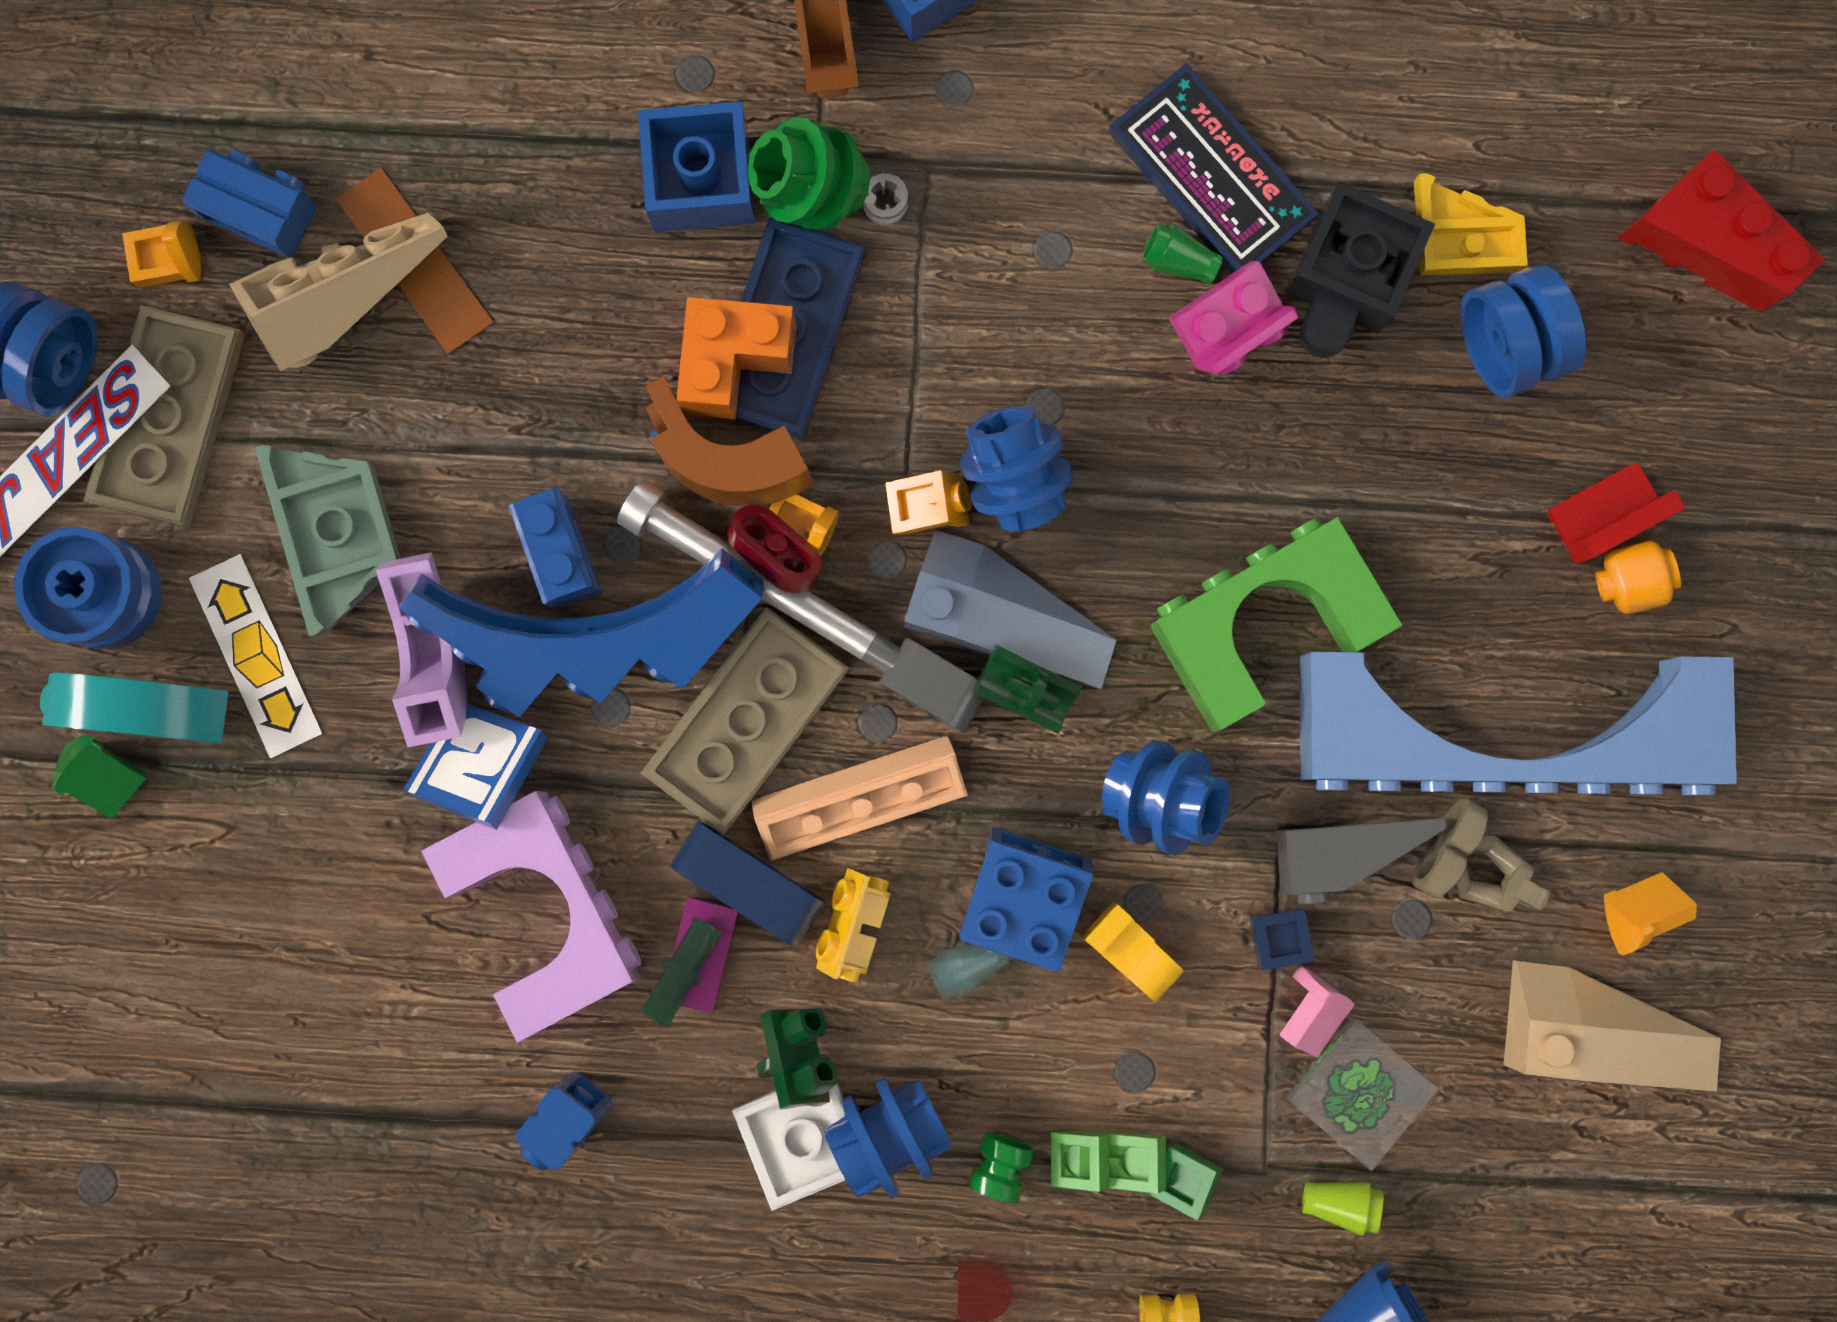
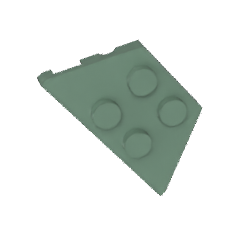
(329, 528)

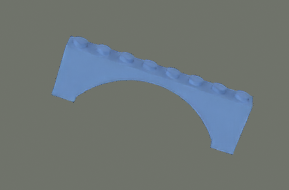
(1670, 737)

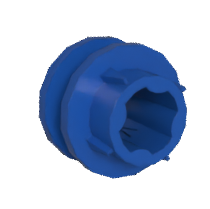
(1016, 468)
(1166, 797)
(887, 1138)

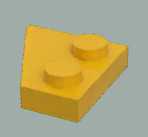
(1468, 232)

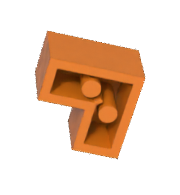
(721, 341)

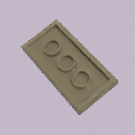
(165, 454)
(745, 721)

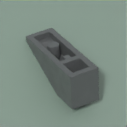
(1342, 855)

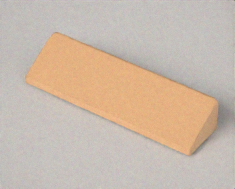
(858, 798)

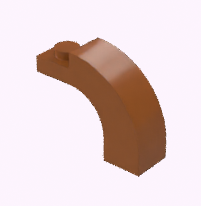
(729, 475)

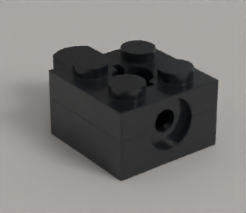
(1355, 268)

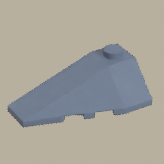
(983, 601)

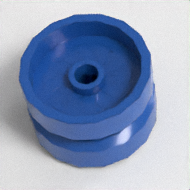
(1523, 330)
(43, 349)
(87, 589)

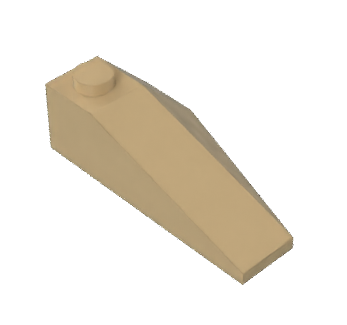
(1593, 1033)

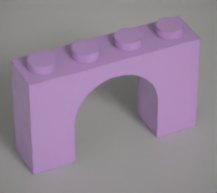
(594, 955)

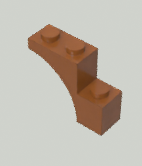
(826, 47)

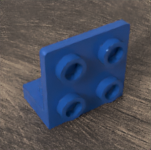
(1027, 899)

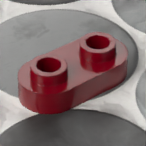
(777, 550)

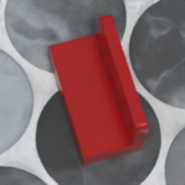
(1611, 513)

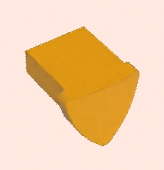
(162, 254)
(808, 520)
(1646, 911)

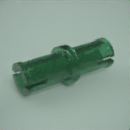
(681, 972)

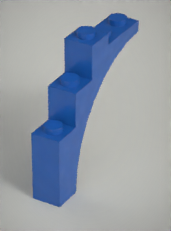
(595, 652)

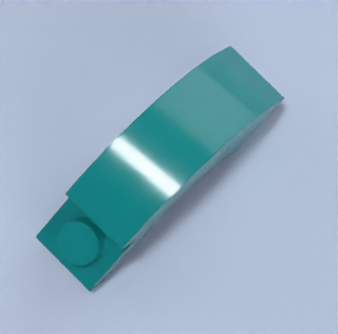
(134, 707)

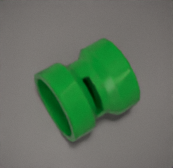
(999, 1173)

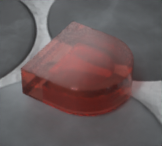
(981, 1291)

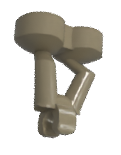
(1447, 862)

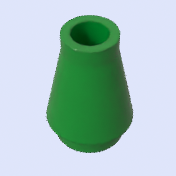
(1181, 255)

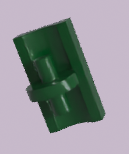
(1026, 689)
(795, 1059)

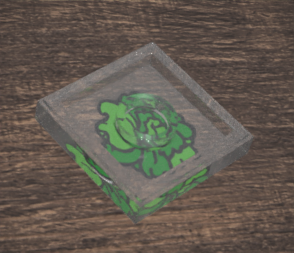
(1362, 1093)

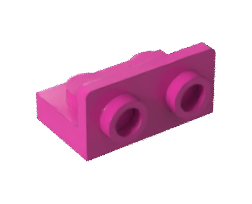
(1232, 320)

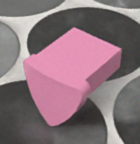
(1317, 1014)

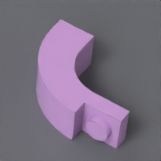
(432, 678)

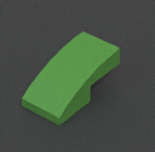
(1108, 1161)

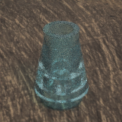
(963, 969)

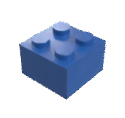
(696, 166)

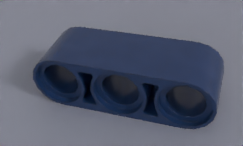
(747, 884)

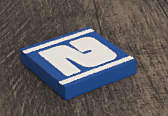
(479, 770)

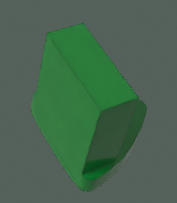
(96, 776)

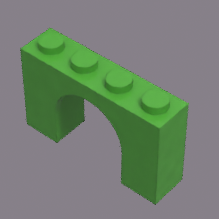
(1317, 565)

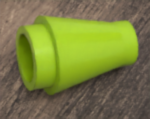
(1345, 1204)

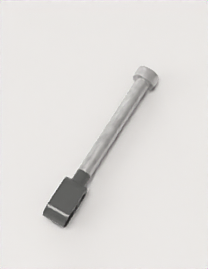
(908, 669)

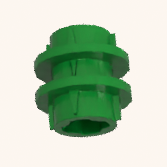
(808, 174)

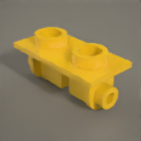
(842, 948)

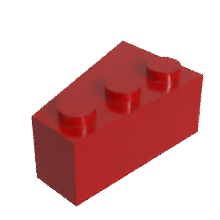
(1726, 235)

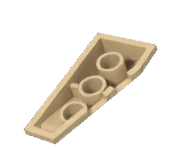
(315, 303)

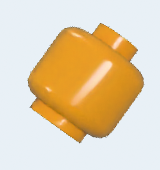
(1638, 577)

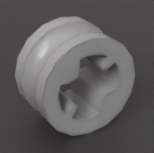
(884, 182)

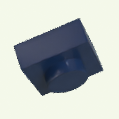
(1281, 939)

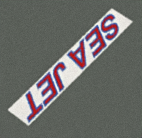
(76, 442)

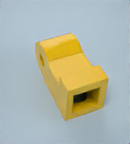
(1132, 951)

